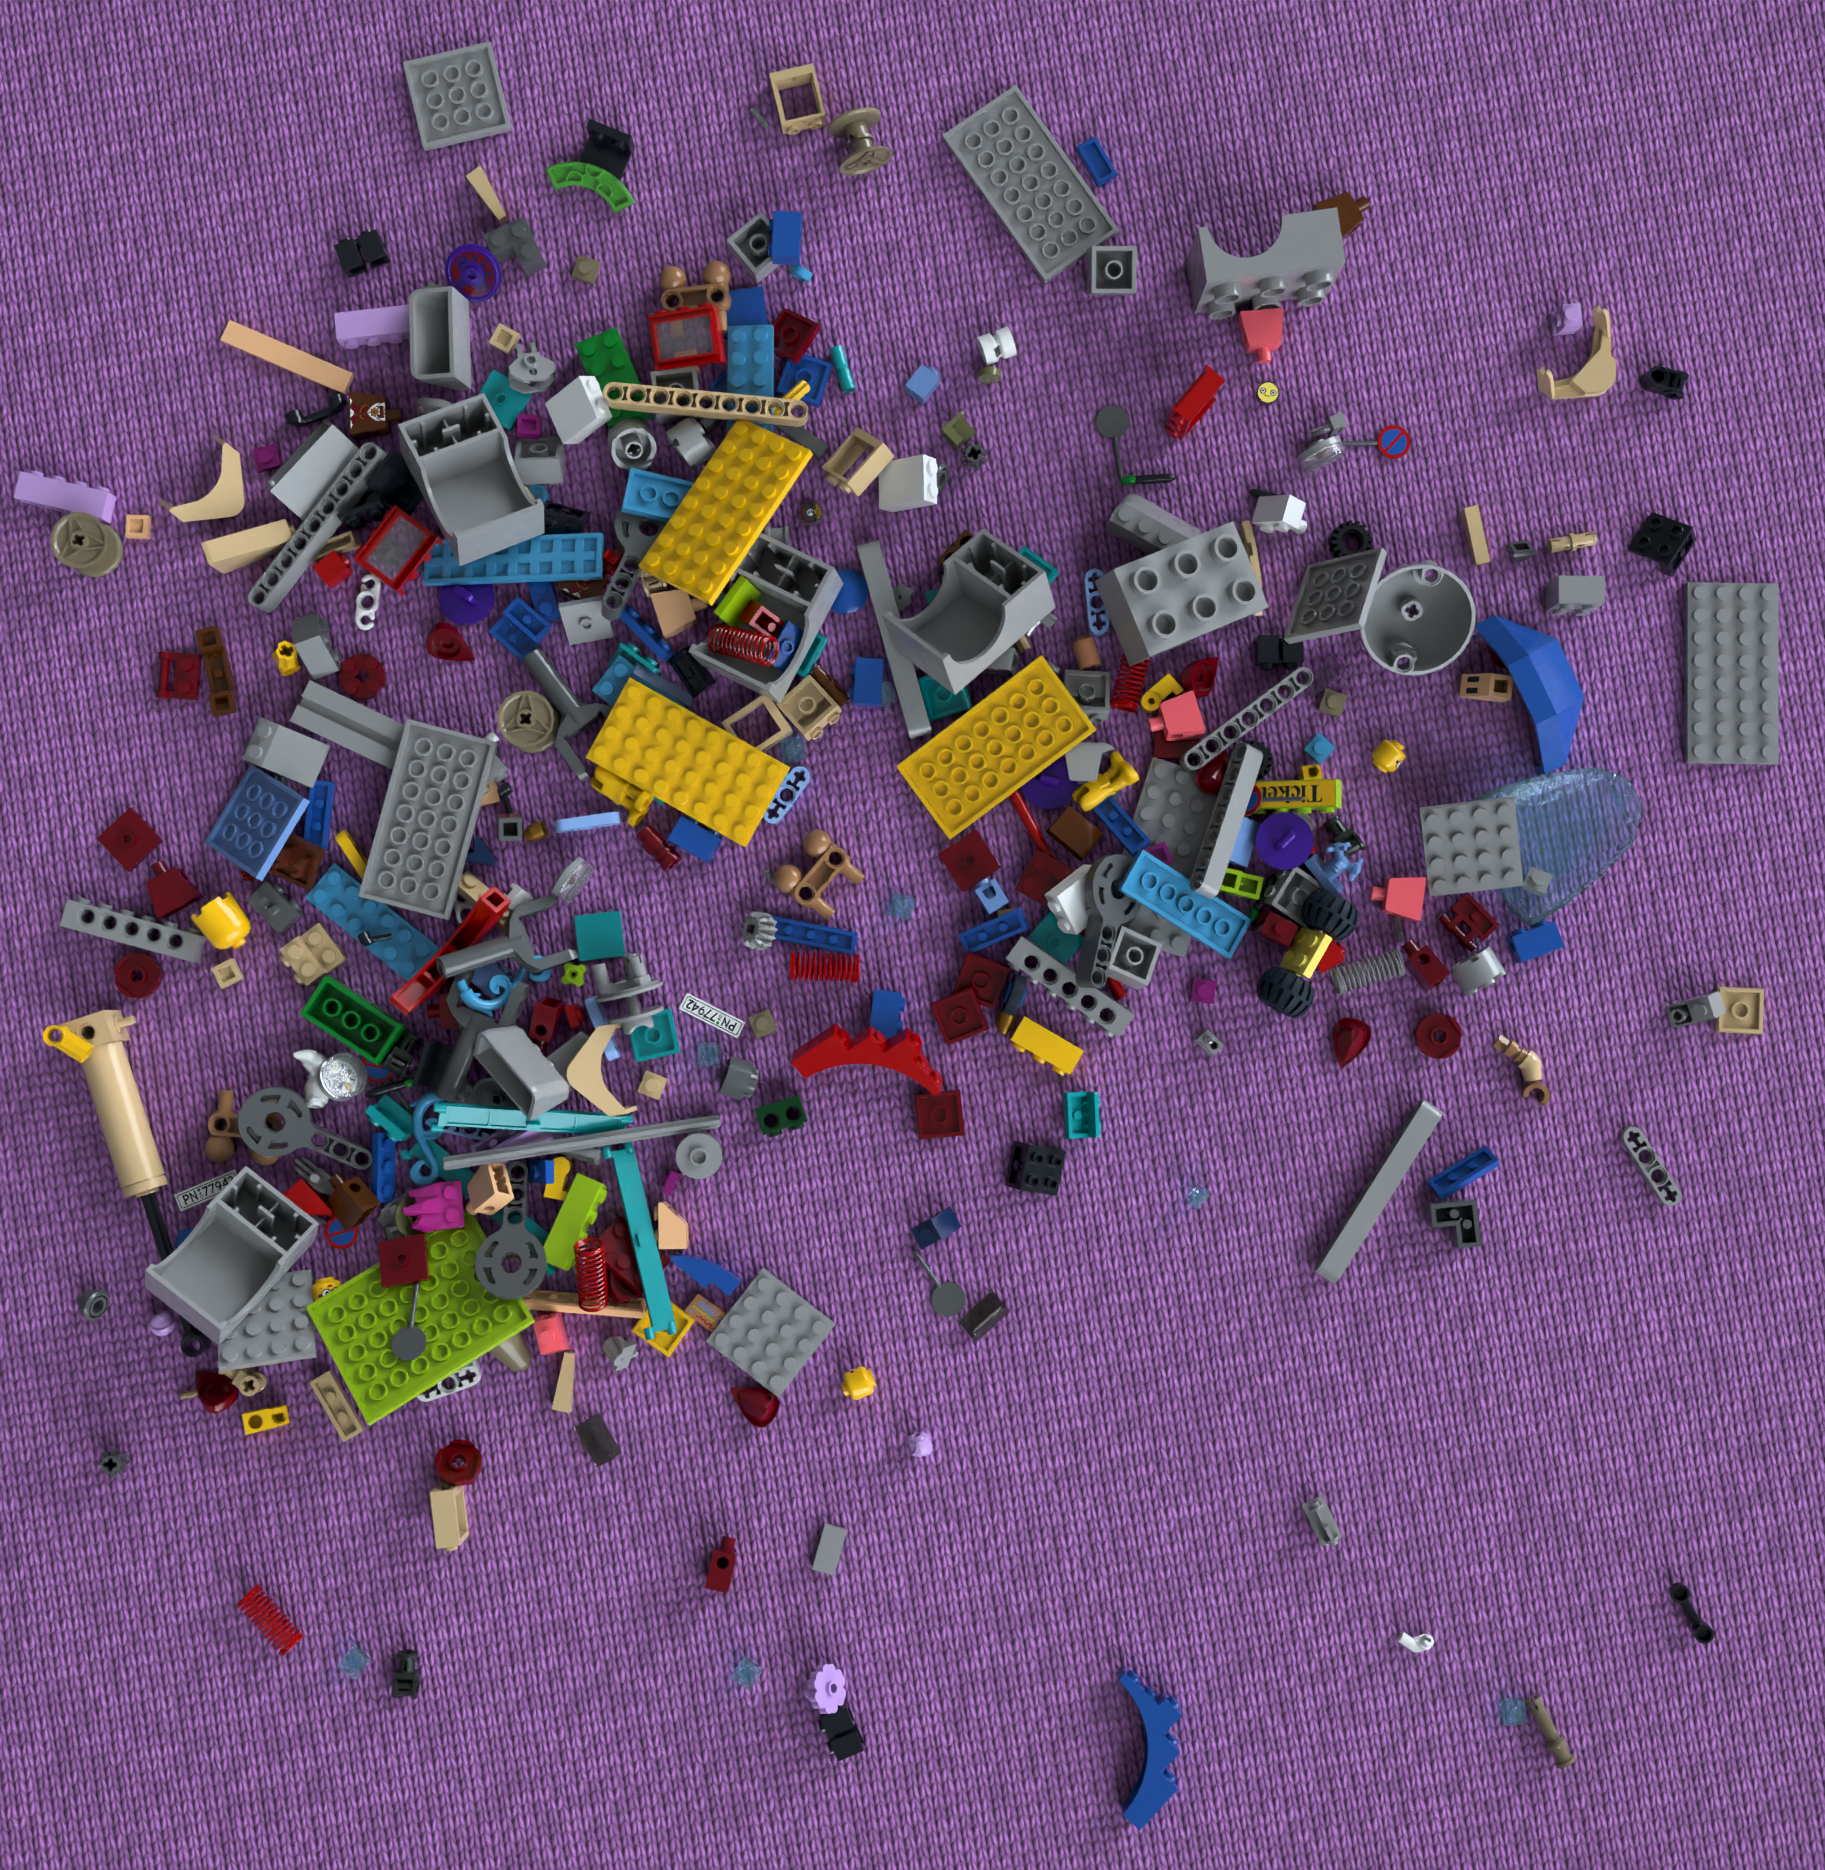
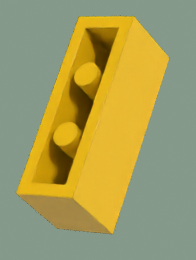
(1046, 1046)

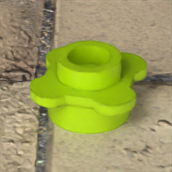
(578, 979)

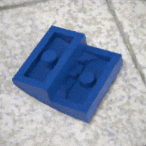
(520, 629)

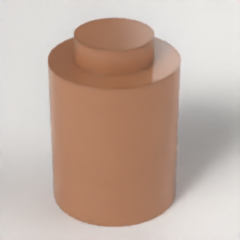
(1086, 652)

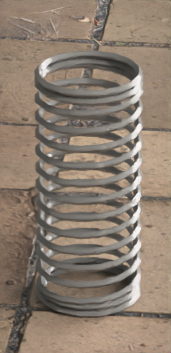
(1342, 981)

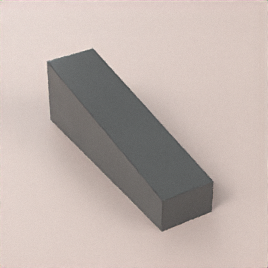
(805, 439)

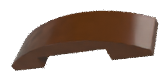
(218, 671)

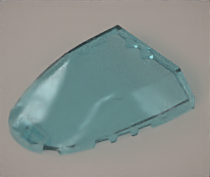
(1569, 828)

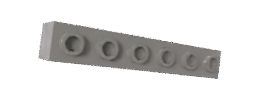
(76, 914)
(1121, 1014)

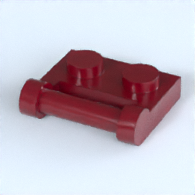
(186, 676)

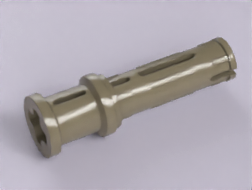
(1554, 1740)

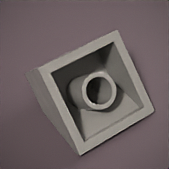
(540, 460)

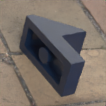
(482, 854)
(935, 1228)

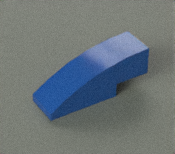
(706, 1271)

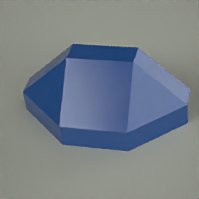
(1543, 682)

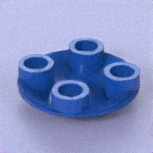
(852, 594)

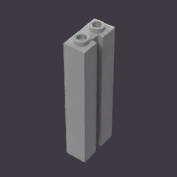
(349, 724)

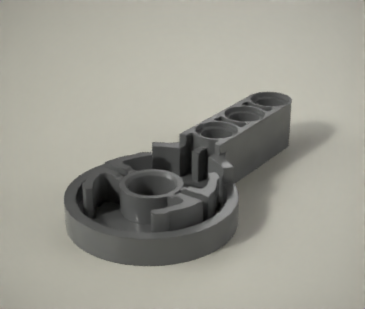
(633, 551)
(1103, 919)
(296, 1130)
(512, 1243)

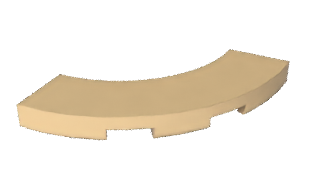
(1249, 544)

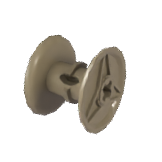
(855, 126)
(86, 544)
(514, 718)

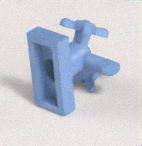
(1328, 872)

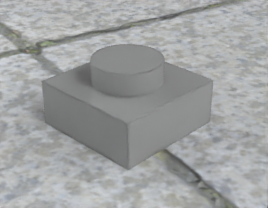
(1537, 882)

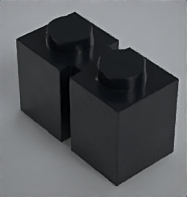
(351, 257)
(1268, 655)
(843, 1734)

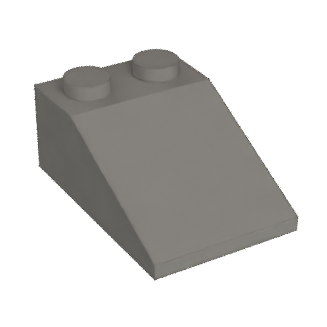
(286, 752)

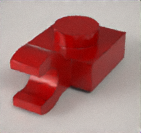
(612, 561)

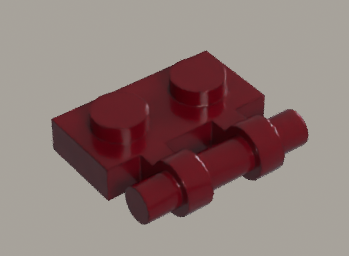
(1474, 917)

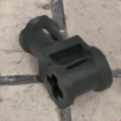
(1343, 835)
(402, 1056)
(406, 1677)

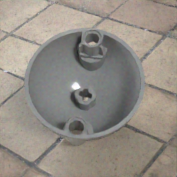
(1431, 631)

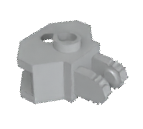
(530, 369)

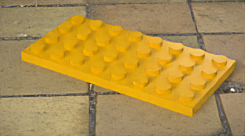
(725, 510)
(996, 747)
(687, 762)

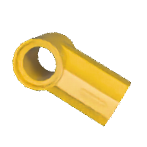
(286, 658)
(69, 1043)

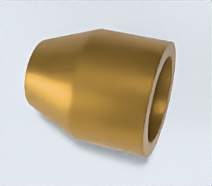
(535, 831)
(1005, 1022)

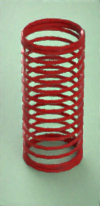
(726, 637)
(1126, 705)
(853, 977)
(590, 1294)
(294, 1638)

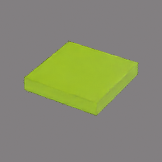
(736, 601)

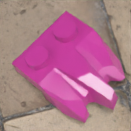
(436, 1207)

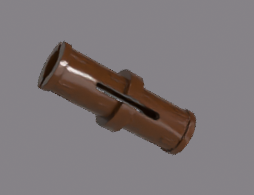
(829, 685)

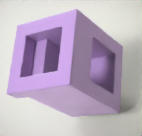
(1566, 319)

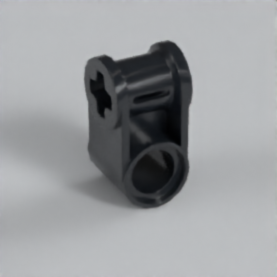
(1669, 382)

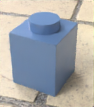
(922, 383)

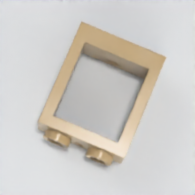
(792, 78)
(849, 453)
(775, 714)
(449, 1516)

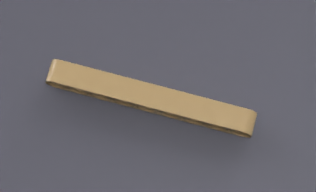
(695, 399)

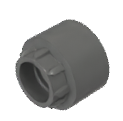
(738, 1079)

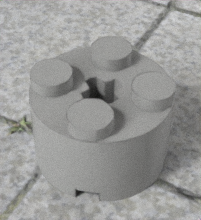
(627, 433)
(690, 442)
(1477, 971)

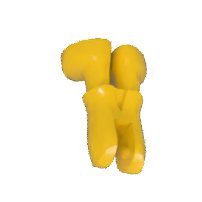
(1115, 778)
(619, 791)

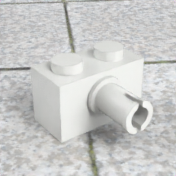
(1280, 514)

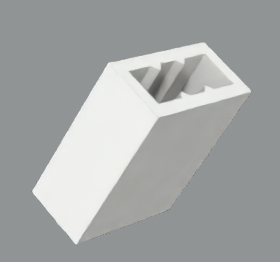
(578, 410)
(908, 483)
(1069, 901)

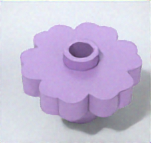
(825, 1689)

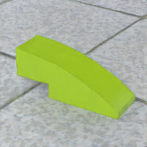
(1242, 884)

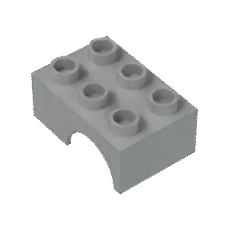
(1297, 266)
(470, 479)
(792, 589)
(1181, 593)
(980, 611)
(232, 1255)

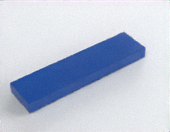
(815, 935)

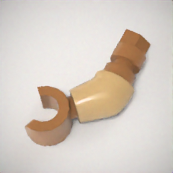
(1528, 1063)

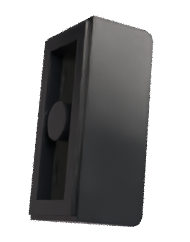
(691, 672)

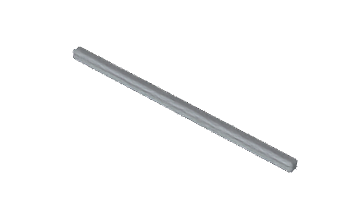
(580, 1142)

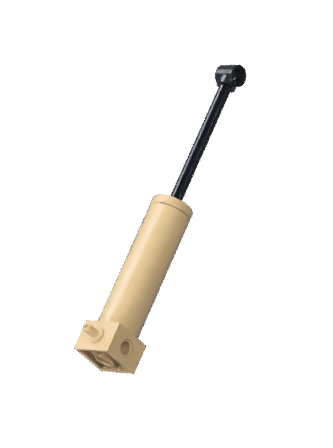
(128, 1130)

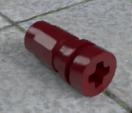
(655, 845)

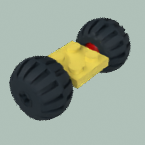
(1282, 986)

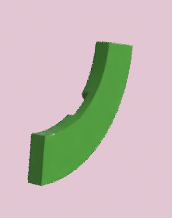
(592, 177)

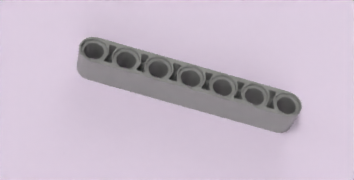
(1256, 714)
(1226, 820)

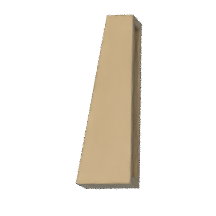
(482, 186)
(1475, 535)
(341, 544)
(564, 1391)

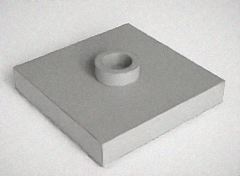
(584, 620)

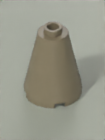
(513, 1353)

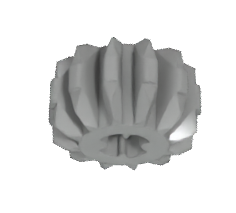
(758, 930)

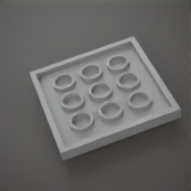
(457, 96)
(1335, 596)
(1471, 846)
(275, 1329)
(770, 1332)

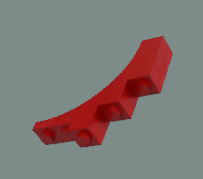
(476, 927)
(870, 1047)

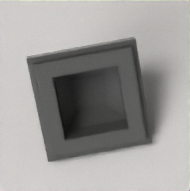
(1521, 550)

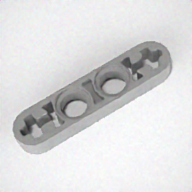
(1652, 1164)

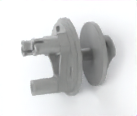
(634, 983)

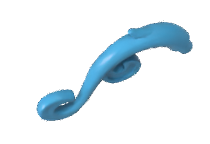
(486, 1006)
(422, 1136)

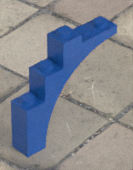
(1154, 1783)

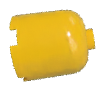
(223, 922)

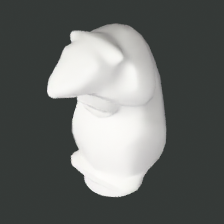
(311, 1061)

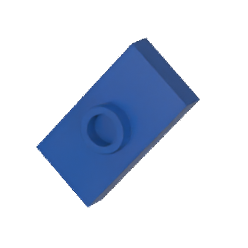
(789, 641)
(541, 1171)

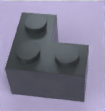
(516, 241)
(314, 646)
(1460, 1216)

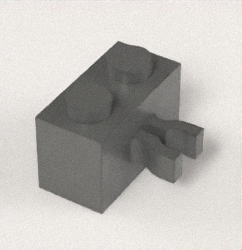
(275, 906)

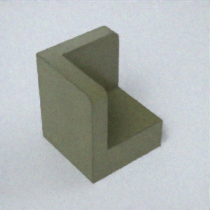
(957, 431)

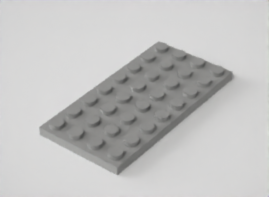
(1030, 183)
(1731, 673)
(1175, 813)
(427, 819)

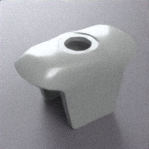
(1085, 759)

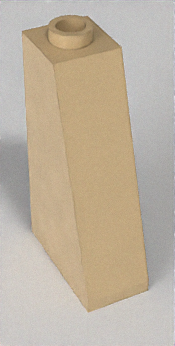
(248, 546)

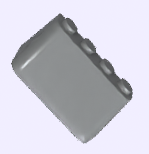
(440, 337)
(312, 469)
(1148, 525)
(521, 1070)

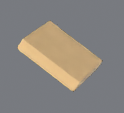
(1742, 1009)

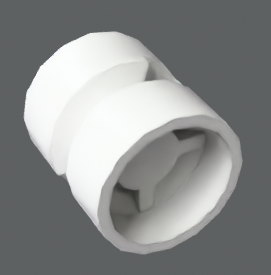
(996, 346)

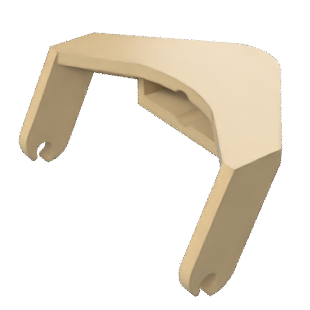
(1597, 373)
(224, 499)
(586, 1076)

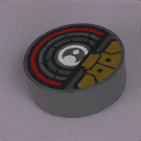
(810, 513)

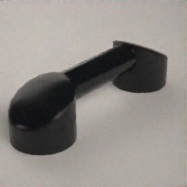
(336, 405)
(1700, 1629)

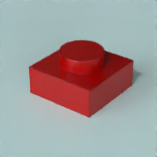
(574, 1015)

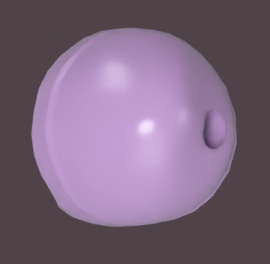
(162, 1323)
(919, 1444)

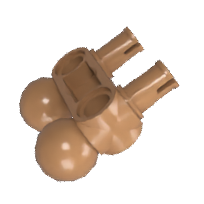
(715, 276)
(790, 880)
(220, 1144)

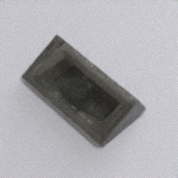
(984, 1316)
(597, 1440)

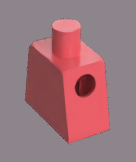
(1261, 332)
(1179, 718)
(1401, 897)
(551, 1332)

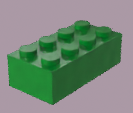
(609, 362)
(353, 1020)

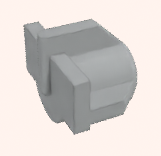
(619, 1352)

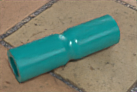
(841, 365)

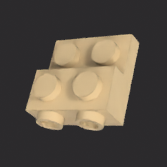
(809, 708)
(312, 955)

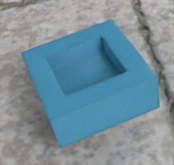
(1319, 748)

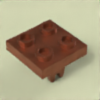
(299, 862)

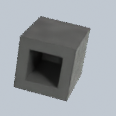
(509, 827)

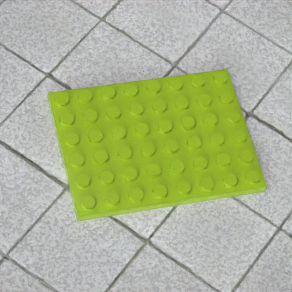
(451, 1311)

